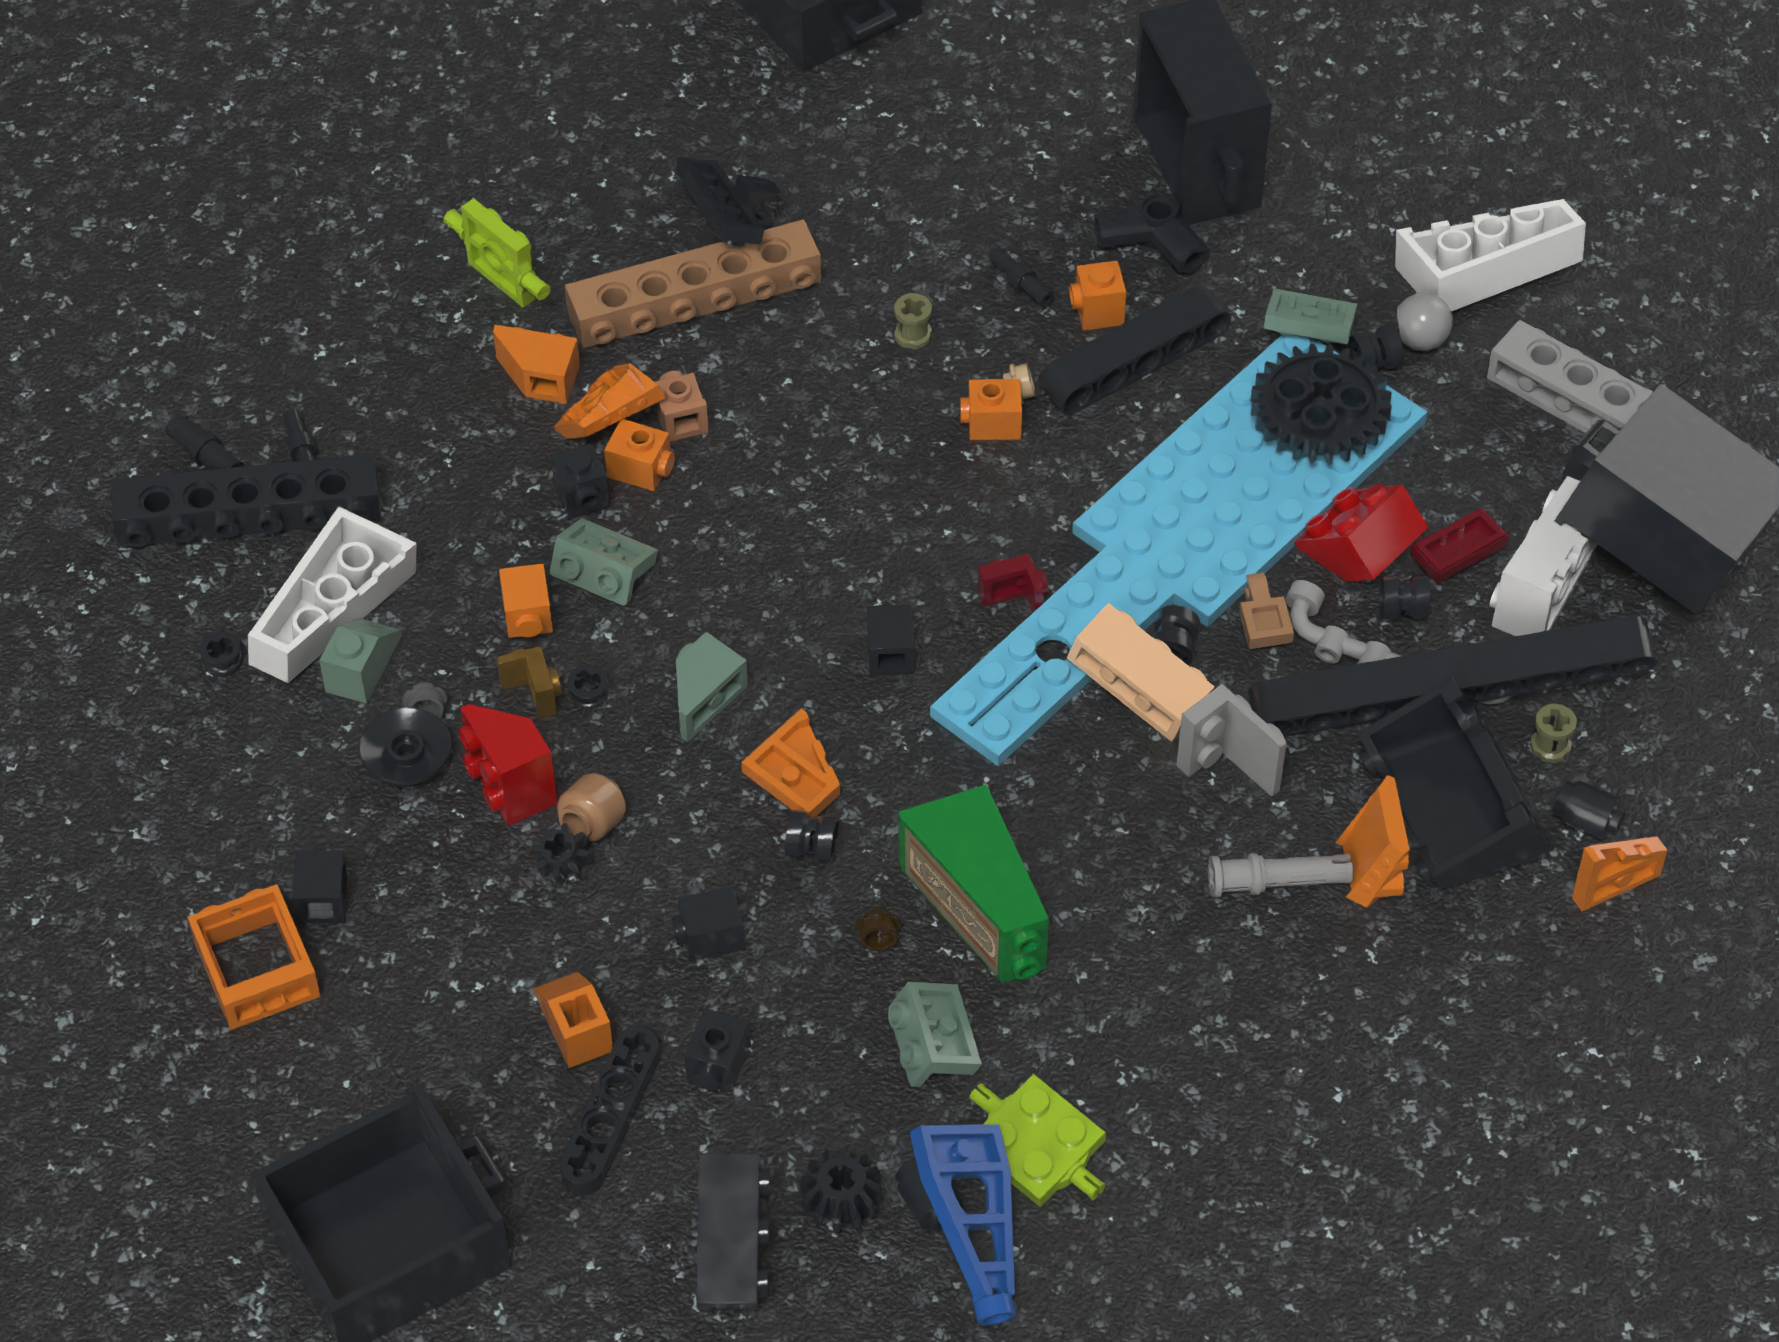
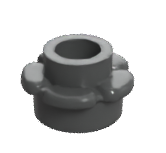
(426, 697)

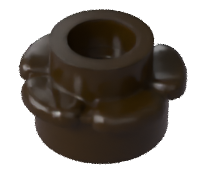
(878, 929)

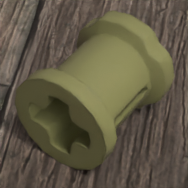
(913, 315)
(1560, 732)

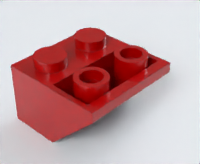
(1363, 531)
(509, 761)

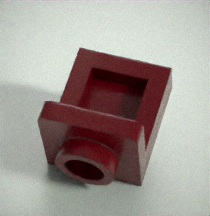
(1012, 579)

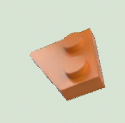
(794, 767)
(1616, 868)

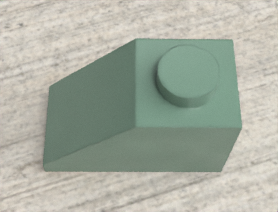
(357, 658)
(707, 682)

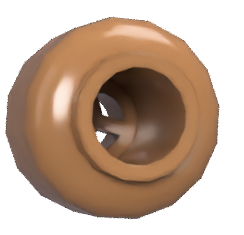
(591, 806)

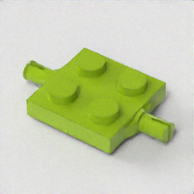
(498, 252)
(1043, 1139)

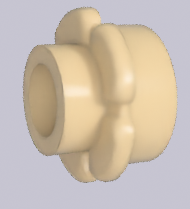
(1023, 373)

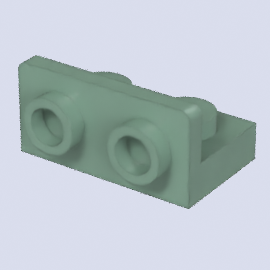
(1310, 316)
(600, 560)
(933, 1031)

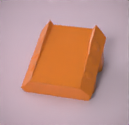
(608, 400)
(1377, 847)

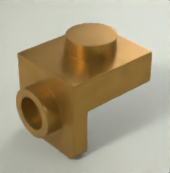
(529, 668)

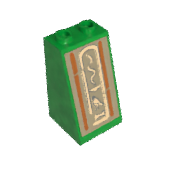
(976, 880)

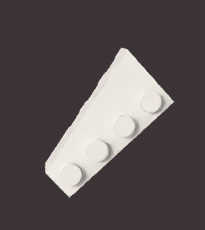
(1490, 252)
(1542, 570)
(336, 582)

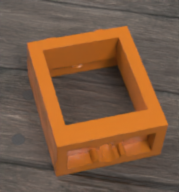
(267, 992)

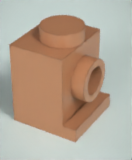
(681, 400)

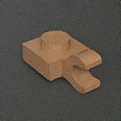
(1263, 617)

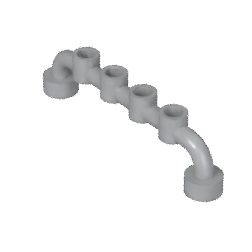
(1332, 642)

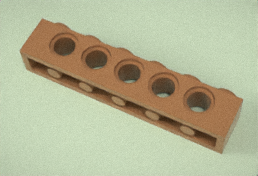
(692, 284)

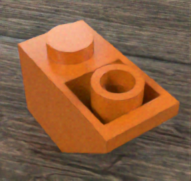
(538, 362)
(575, 1018)

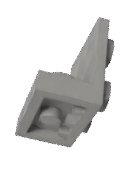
(1230, 727)

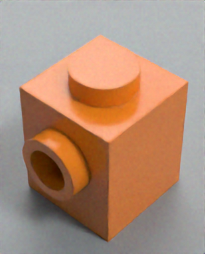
(1099, 295)
(993, 409)
(638, 455)
(526, 601)

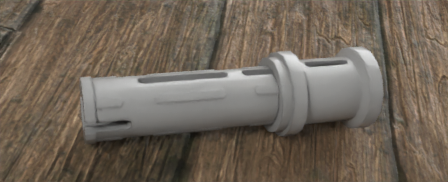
(1258, 873)

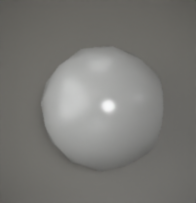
(1424, 321)

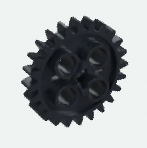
(1321, 403)

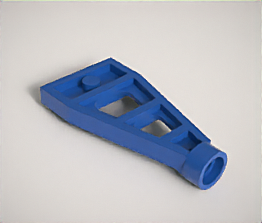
(972, 1152)

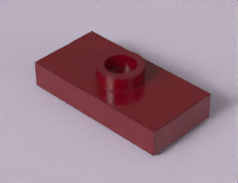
(1459, 545)

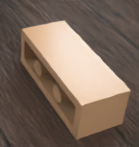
(1138, 670)

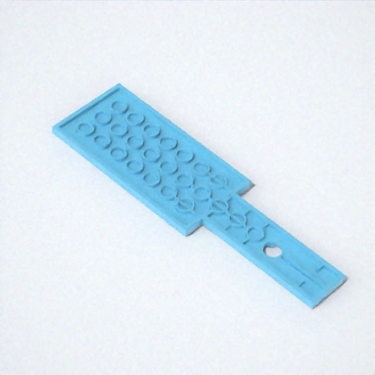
(1167, 534)

